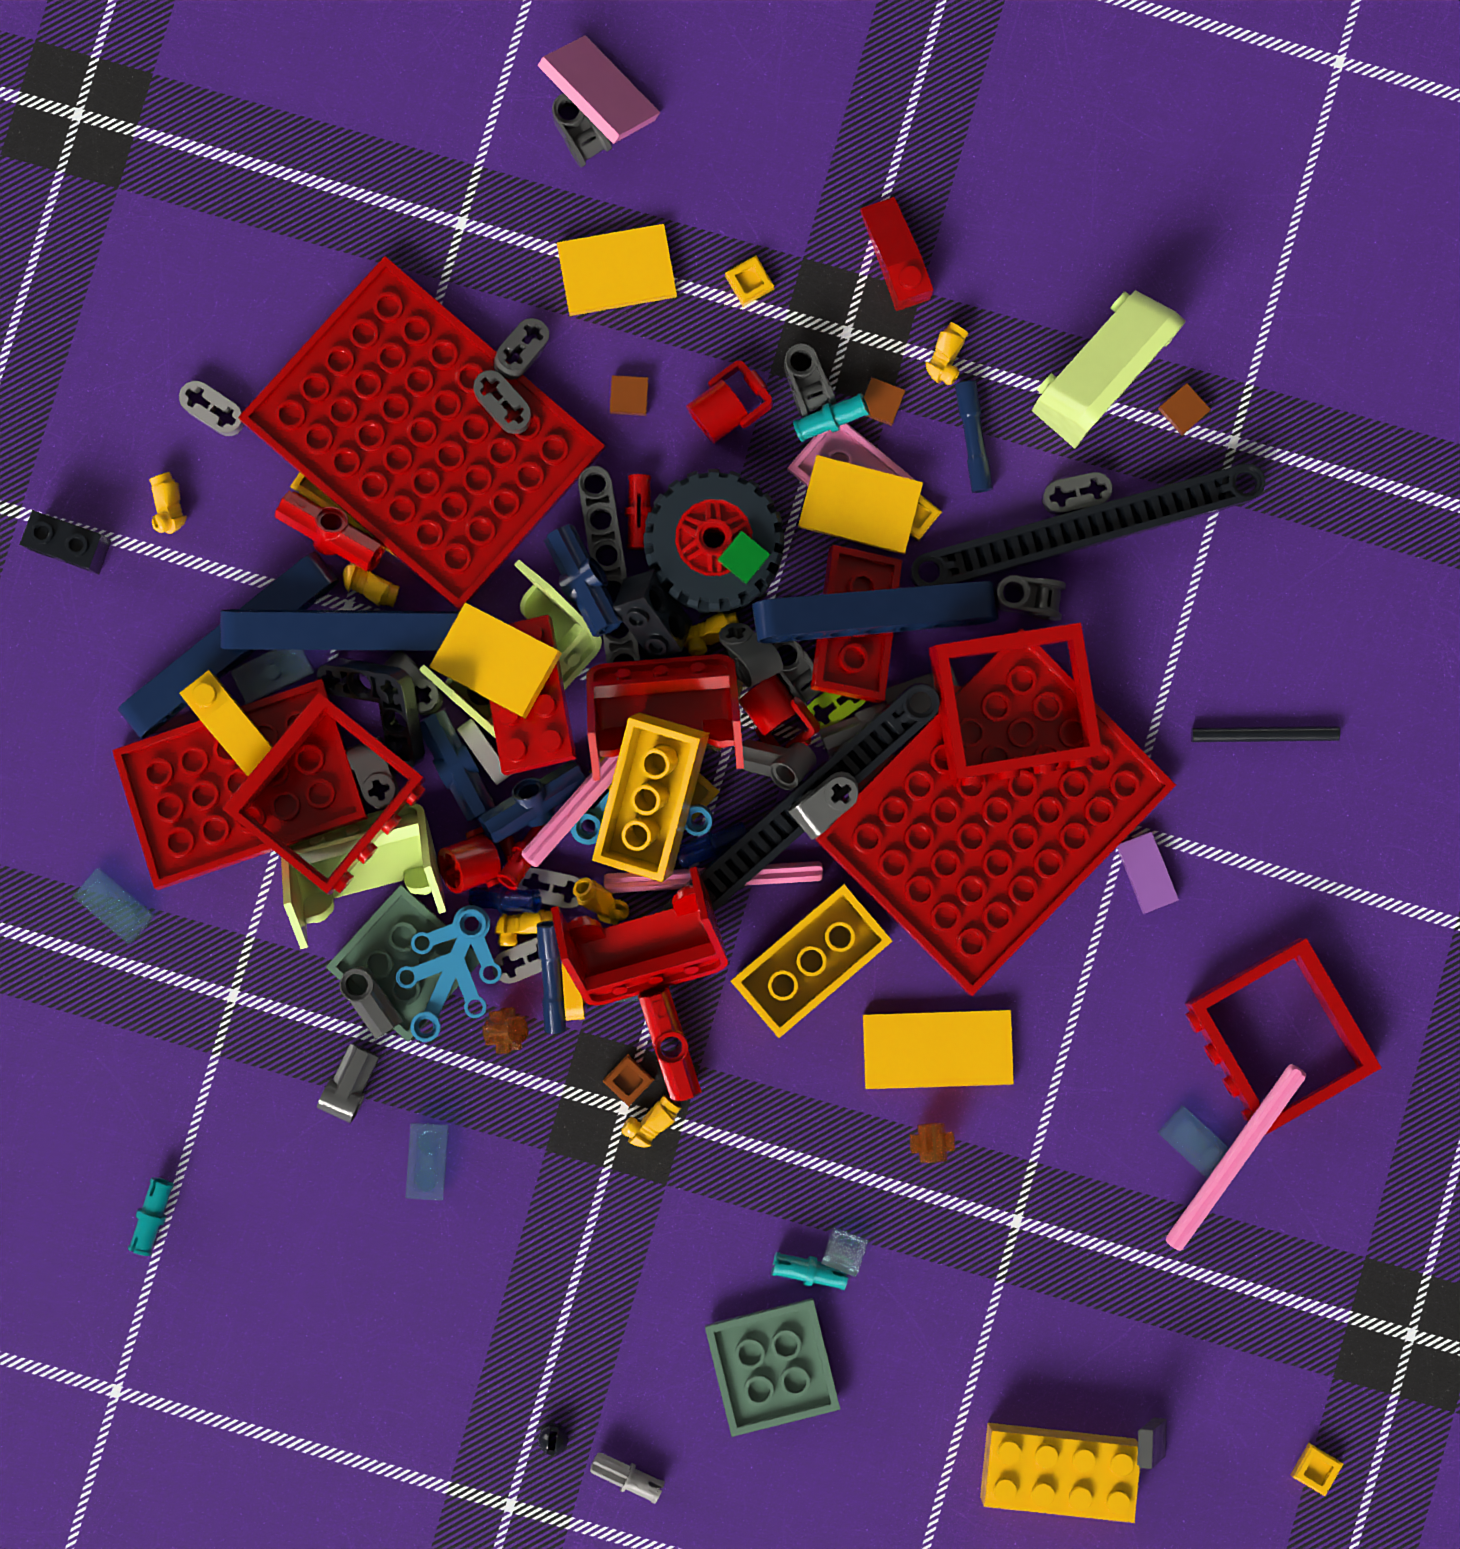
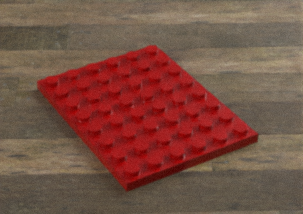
(395, 437)
(994, 858)

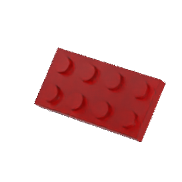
(858, 663)
(546, 732)

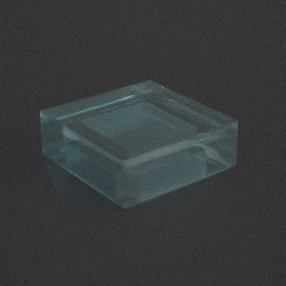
(844, 1252)

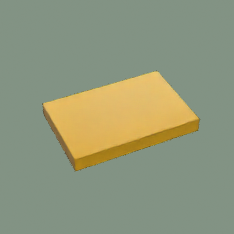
(616, 269)
(860, 504)
(495, 660)

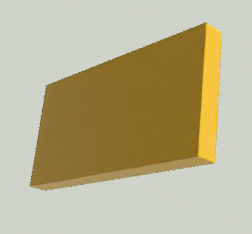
(937, 1049)

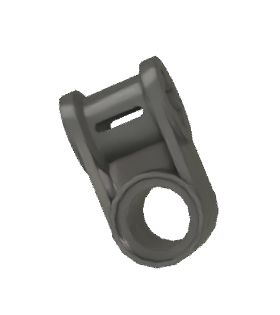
(579, 134)
(808, 382)
(1037, 599)
(752, 659)
(798, 673)
(420, 682)
(371, 771)
(820, 807)

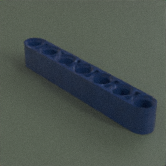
(874, 612)
(334, 629)
(160, 697)

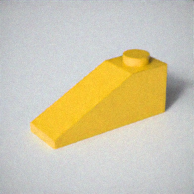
(226, 721)

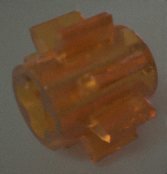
(505, 1030)
(932, 1142)

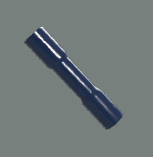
(970, 414)
(553, 999)

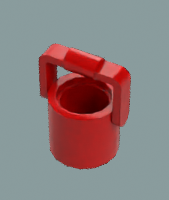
(720, 410)
(772, 705)
(472, 861)

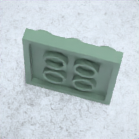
(386, 947)
(772, 1367)

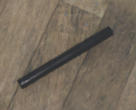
(1265, 734)

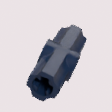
(583, 580)
(456, 765)
(532, 802)

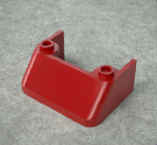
(682, 690)
(645, 951)

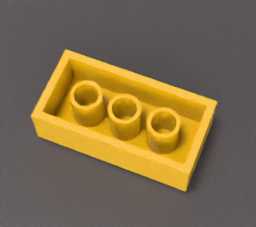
(650, 796)
(811, 960)
(1060, 1472)

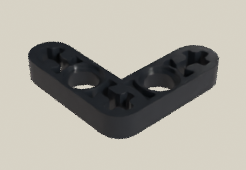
(392, 690)

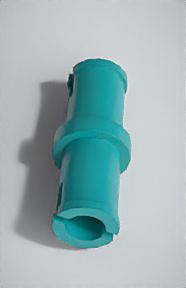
(831, 417)
(150, 1216)
(808, 1271)

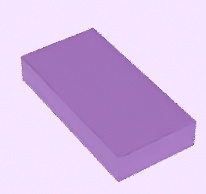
(1147, 872)

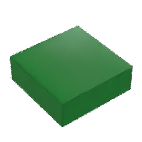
(743, 557)

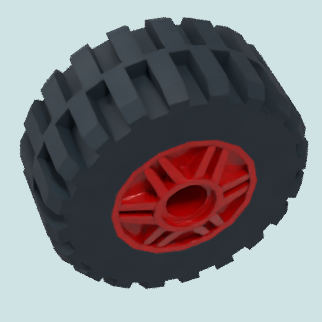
(704, 508)

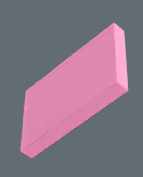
(599, 89)
(845, 446)

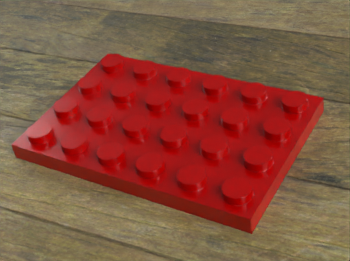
(186, 777)

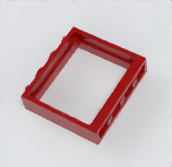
(277, 758)
(1009, 768)
(1332, 1004)

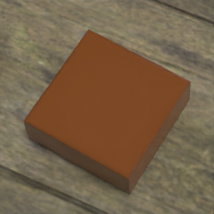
(629, 395)
(883, 400)
(1184, 409)
(628, 1080)

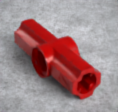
(330, 531)
(675, 1064)

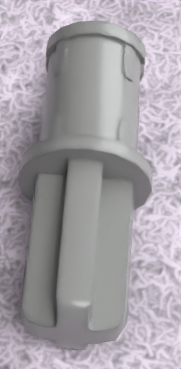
(627, 1477)

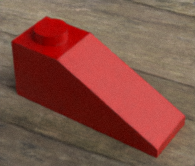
(897, 254)

